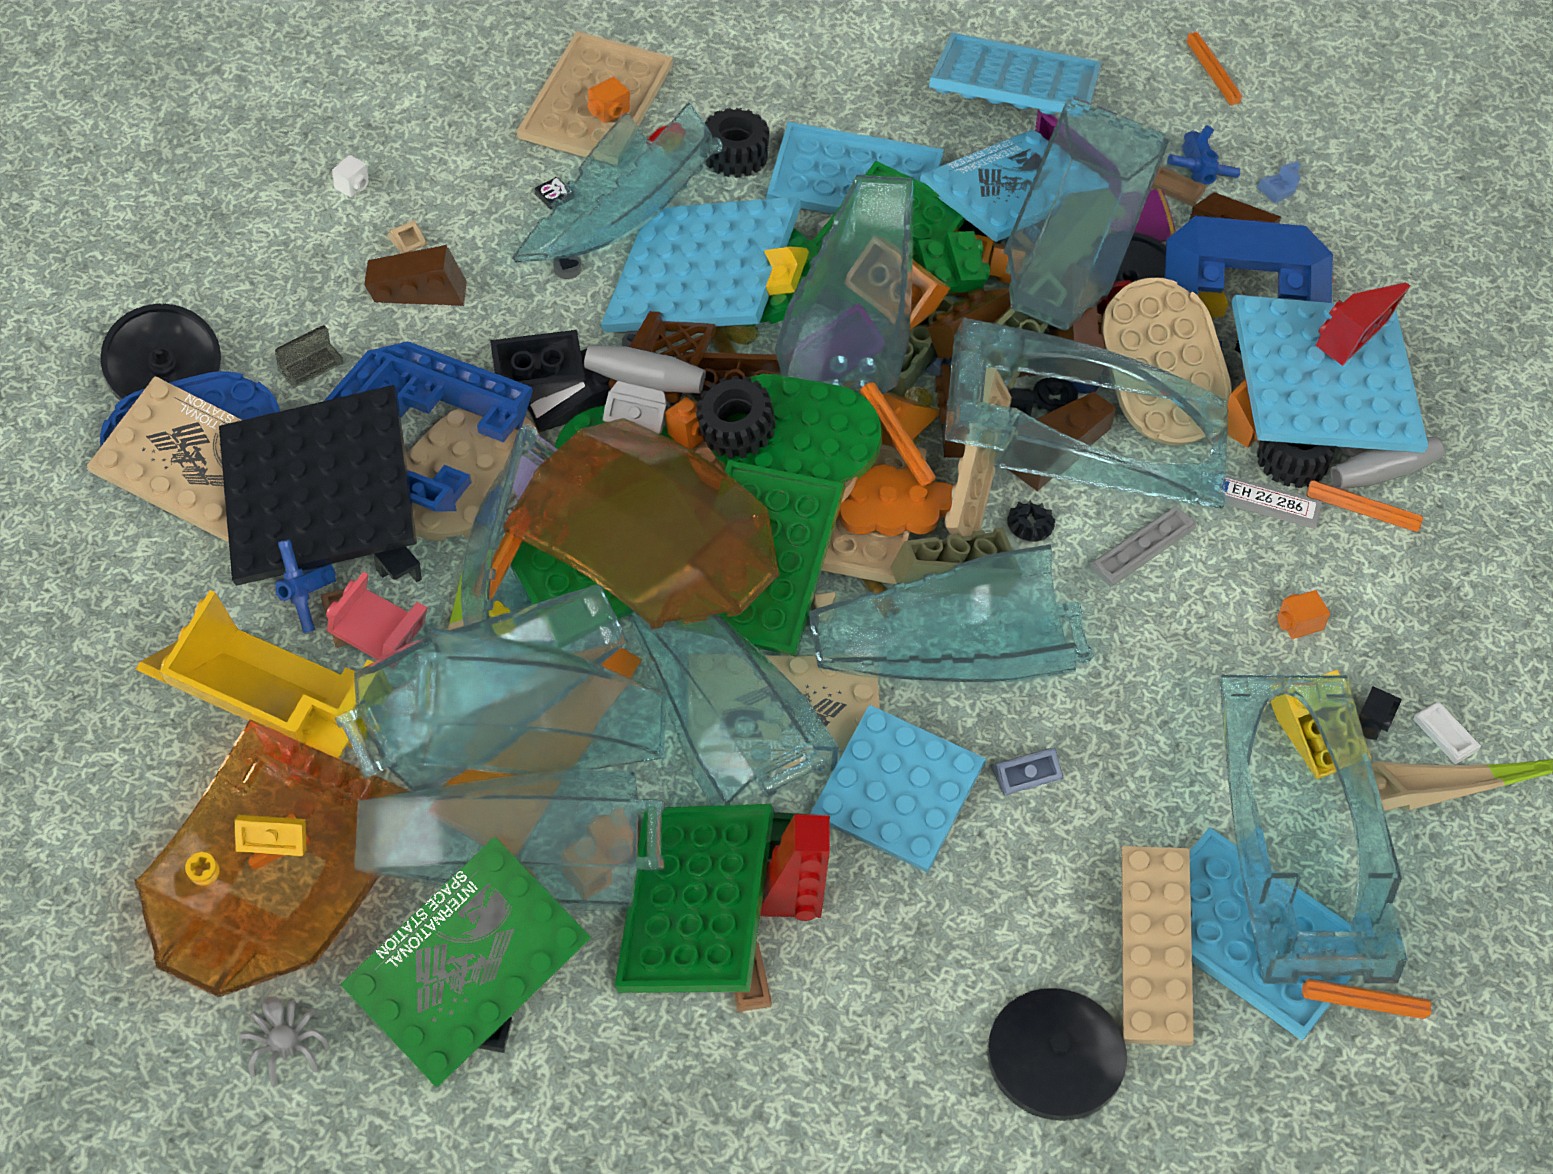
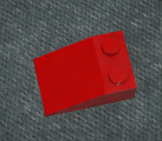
(1358, 320)

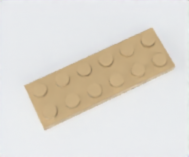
(976, 470)
(1156, 946)

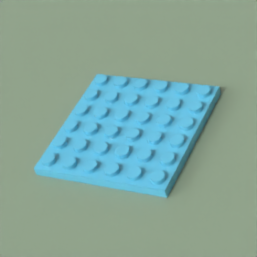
(1013, 74)
(702, 264)
(1313, 399)

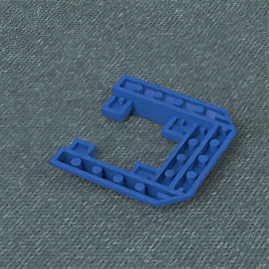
(1208, 245)
(430, 377)

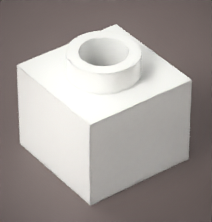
(350, 176)

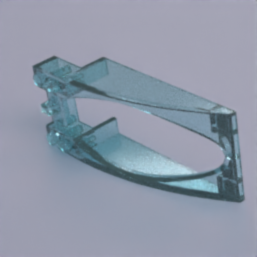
(1037, 449)
(1283, 952)

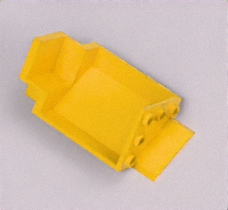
(257, 679)

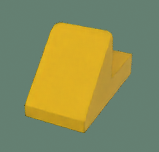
(786, 270)

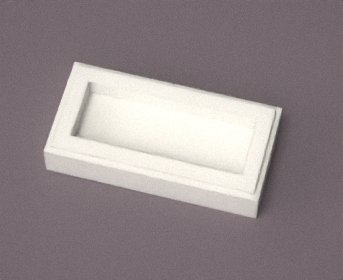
(1446, 732)

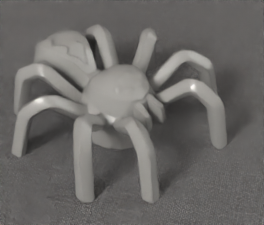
(282, 1039)

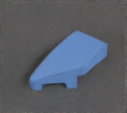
(1282, 184)

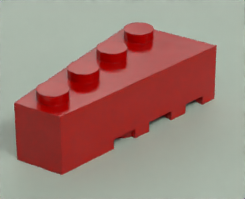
(798, 870)

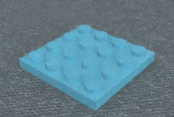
(899, 788)

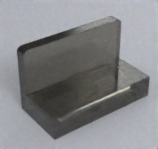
(307, 357)

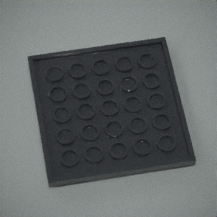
(317, 476)

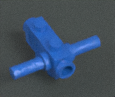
(1201, 159)
(299, 583)

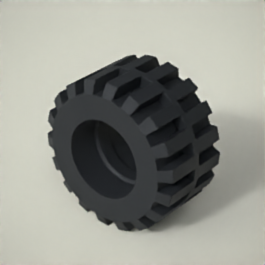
(743, 142)
(739, 436)
(1294, 464)

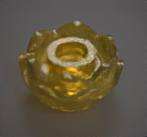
(741, 334)

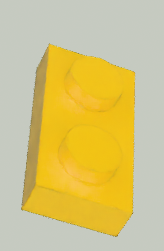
(270, 835)

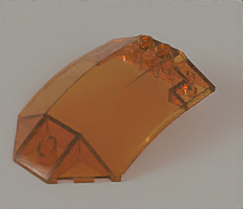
(649, 524)
(270, 917)

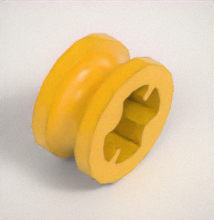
(208, 876)

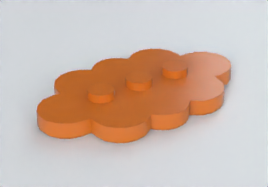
(894, 502)

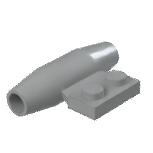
(641, 382)
(1376, 466)

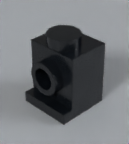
(1378, 712)

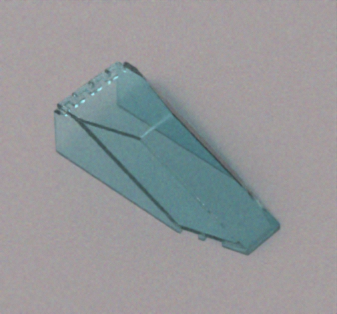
(1080, 212)

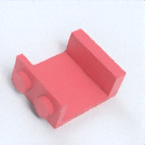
(373, 622)

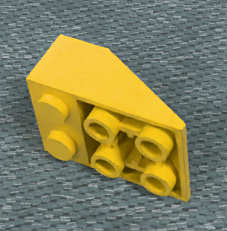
(1304, 733)

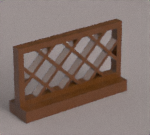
(652, 338)

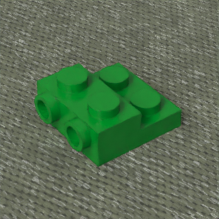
(955, 260)

